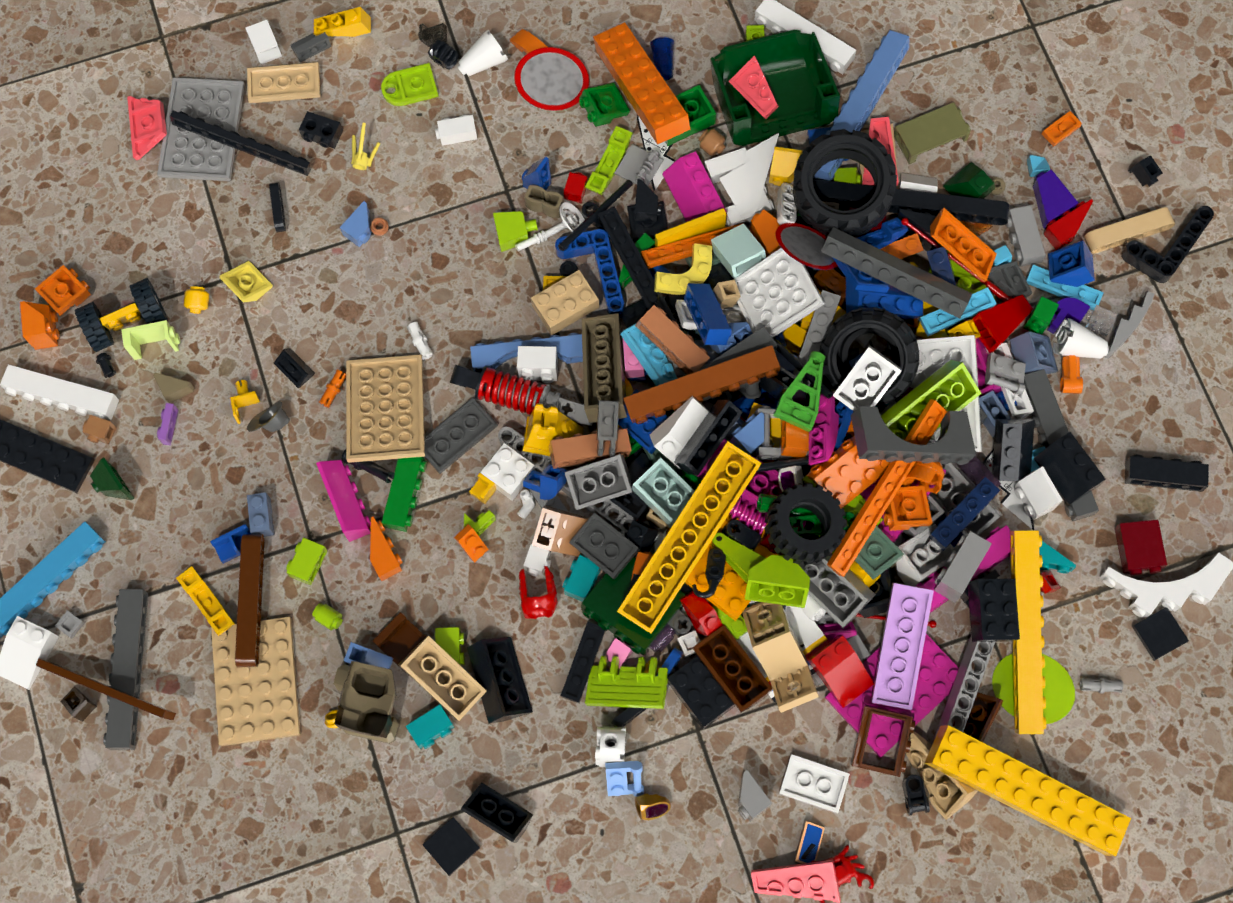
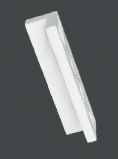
(1024, 405)

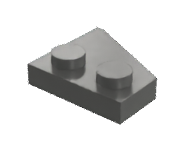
(1010, 279)

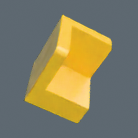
(483, 489)

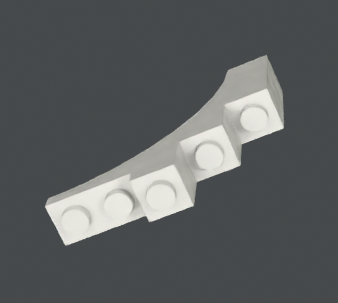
(1172, 594)

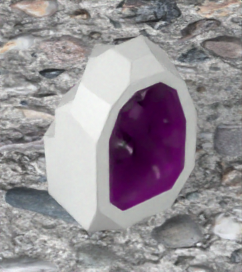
(790, 476)

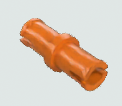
(332, 388)

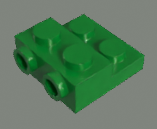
(603, 104)

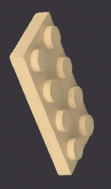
(283, 82)

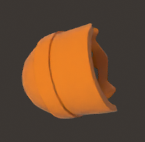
(926, 474)

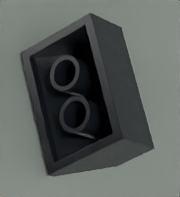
(1013, 449)
(1070, 468)
(497, 812)

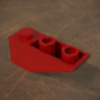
(1063, 231)

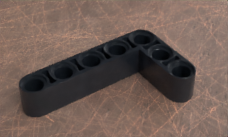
(1177, 250)

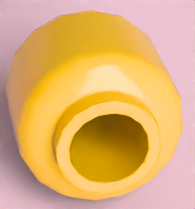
(196, 299)

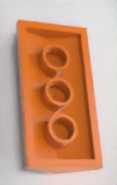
(963, 244)

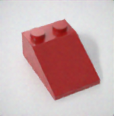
(841, 670)

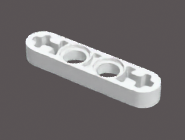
(785, 204)

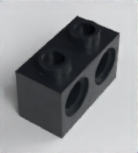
(322, 127)

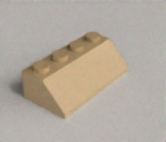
(442, 678)

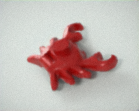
(846, 869)

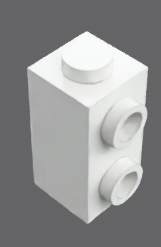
(456, 130)

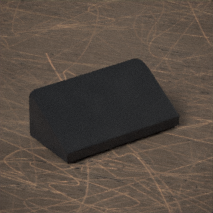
(294, 367)

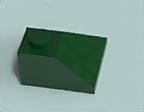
(970, 183)
(109, 482)

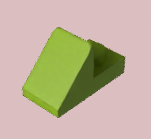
(484, 520)

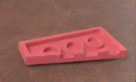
(880, 130)
(800, 880)

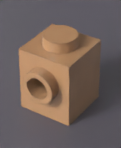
(98, 430)

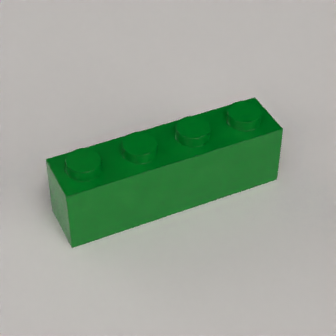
(403, 493)

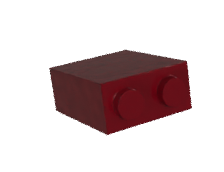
(1140, 547)

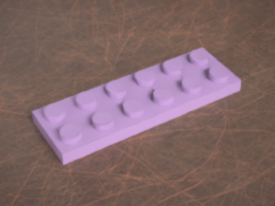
(902, 646)

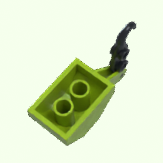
(767, 579)

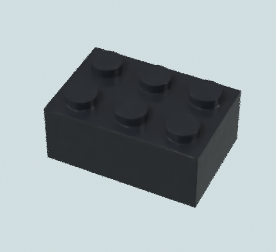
(993, 610)
(700, 693)

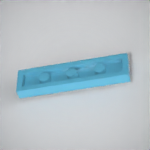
(1040, 279)
(941, 320)

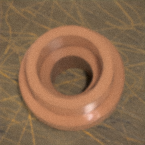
(379, 222)

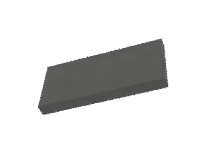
(457, 435)

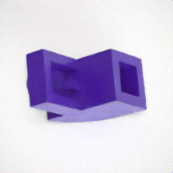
(1068, 308)

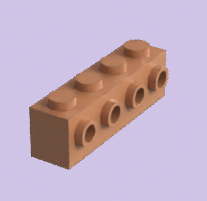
(672, 341)
(583, 449)

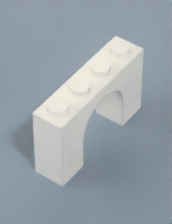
(724, 164)

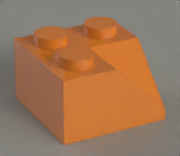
(39, 325)

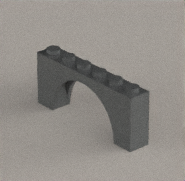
(878, 442)

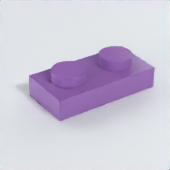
(167, 427)

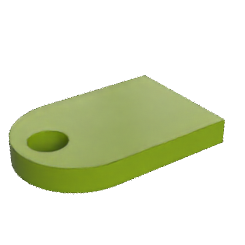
(411, 85)

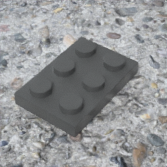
(604, 546)

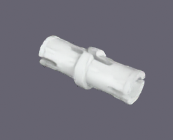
(419, 340)

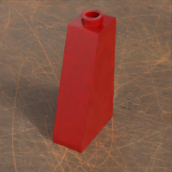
(1000, 321)

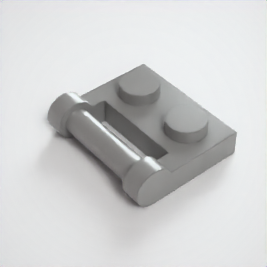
(1005, 368)

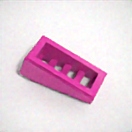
(834, 629)

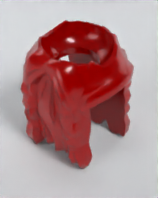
(538, 606)

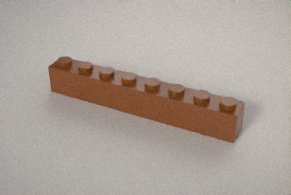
(702, 384)

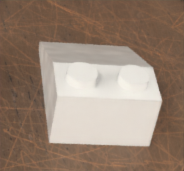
(678, 429)
(21, 651)

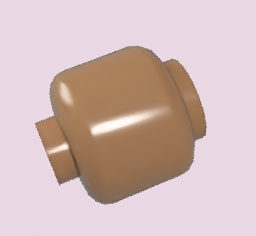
(712, 142)

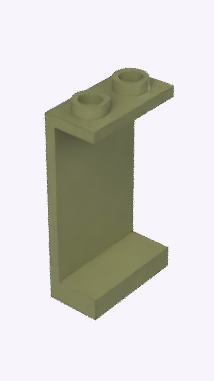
(931, 131)

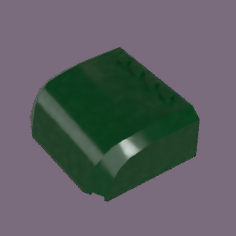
(796, 78)

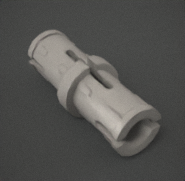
(1101, 685)

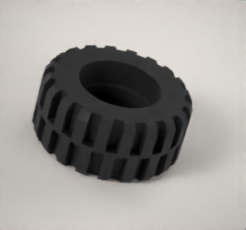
(819, 503)

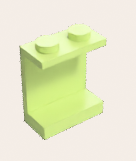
(148, 333)

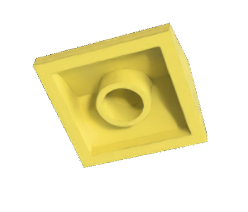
(246, 282)

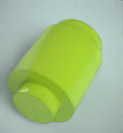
(327, 616)

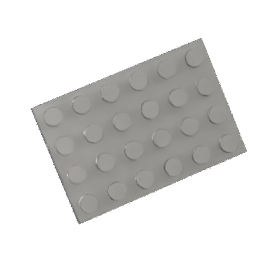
(192, 155)

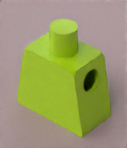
(512, 228)

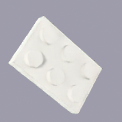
(814, 784)

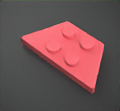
(146, 124)

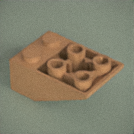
(557, 529)

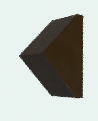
(78, 704)

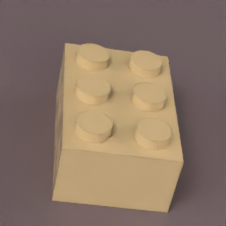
(565, 302)

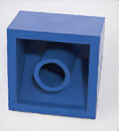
(1072, 265)

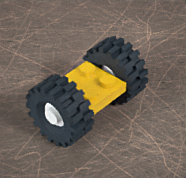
(98, 328)

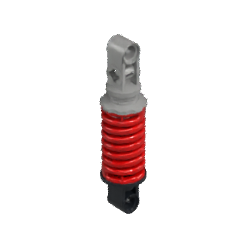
(515, 392)

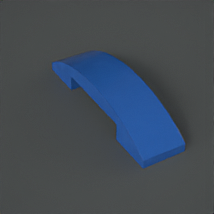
(886, 235)

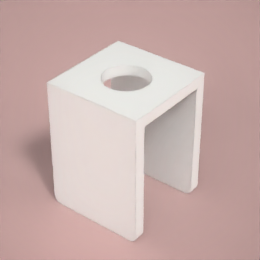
(263, 42)

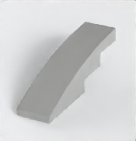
(1127, 327)

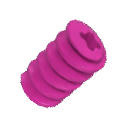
(748, 516)

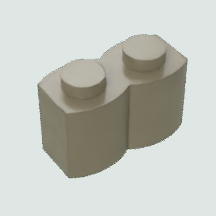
(543, 201)

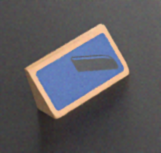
(809, 843)

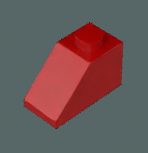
(701, 614)

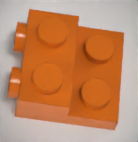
(63, 290)
(908, 509)

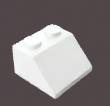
(1037, 493)

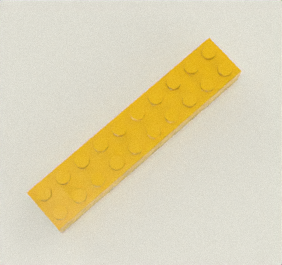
(689, 537)
(1027, 790)

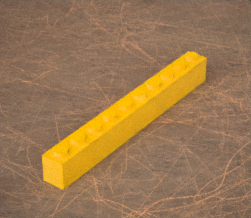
(1028, 650)

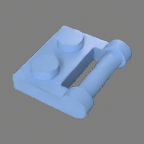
(617, 778)

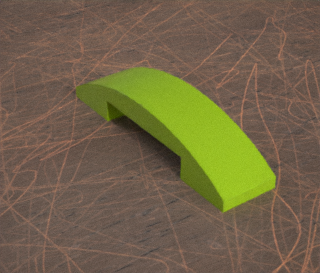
(610, 160)

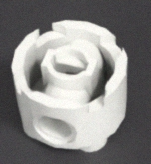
(611, 745)

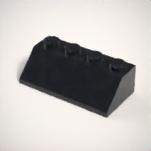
(500, 675)

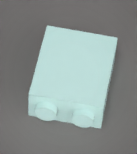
(738, 250)

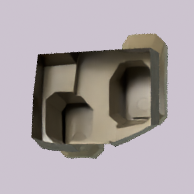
(366, 702)

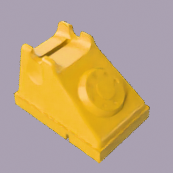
(544, 426)

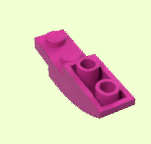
(824, 431)

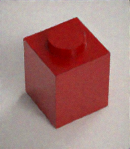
(575, 187)

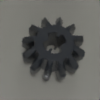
(443, 54)

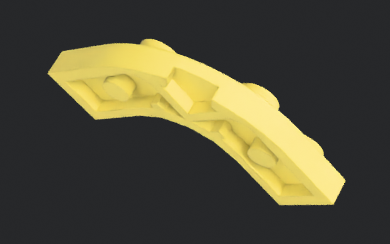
(698, 273)

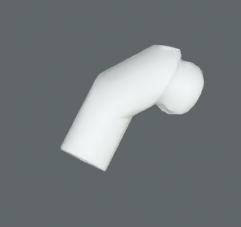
(528, 503)

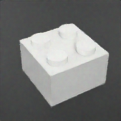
(537, 363)
(508, 471)

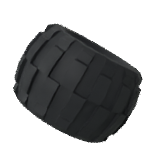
(870, 321)

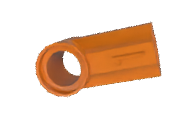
(1071, 380)

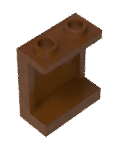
(831, 282)
(399, 638)

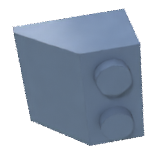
(1035, 352)

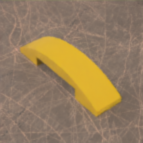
(205, 600)

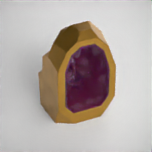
(651, 806)

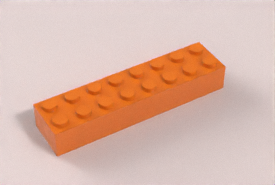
(641, 83)

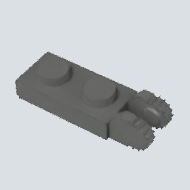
(607, 425)

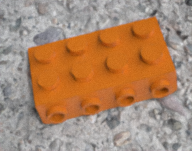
(846, 473)

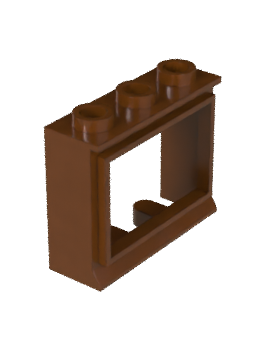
(904, 745)

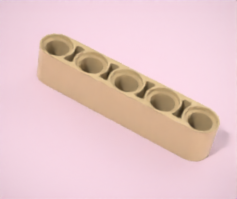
(1129, 230)

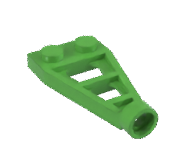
(796, 413)

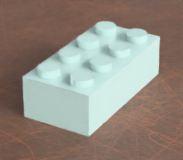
(663, 491)

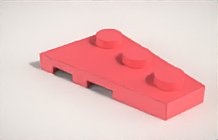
(754, 88)

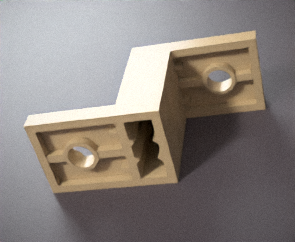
(780, 655)

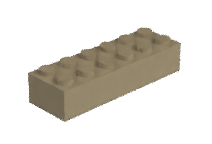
(603, 364)

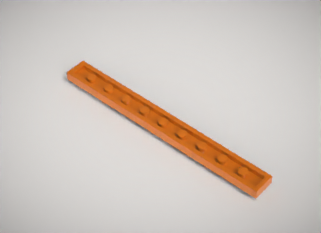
(884, 492)

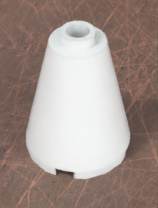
(482, 55)
(1079, 341)

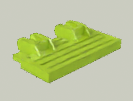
(629, 688)

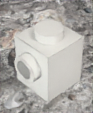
(536, 560)

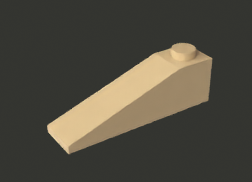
(945, 792)

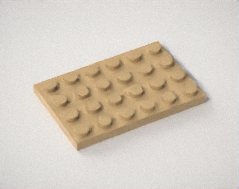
(384, 408)
(261, 699)

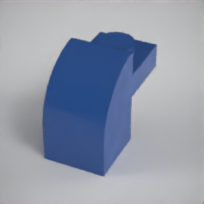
(546, 483)

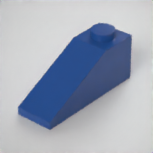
(538, 174)

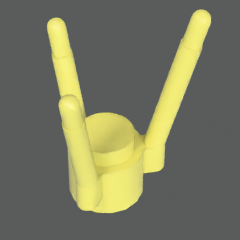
(360, 160)

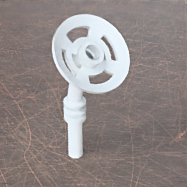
(567, 222)

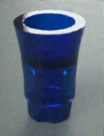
(662, 53)

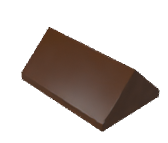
(982, 716)

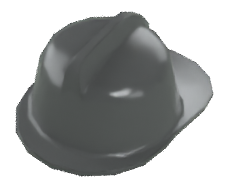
(271, 419)

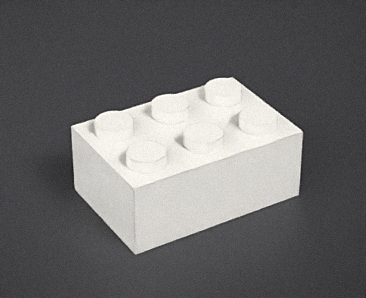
(867, 380)

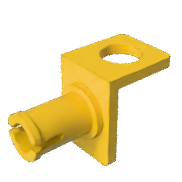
(243, 399)

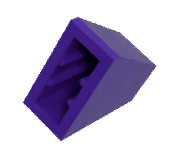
(1052, 197)

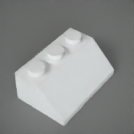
(921, 558)

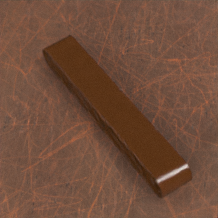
(249, 600)

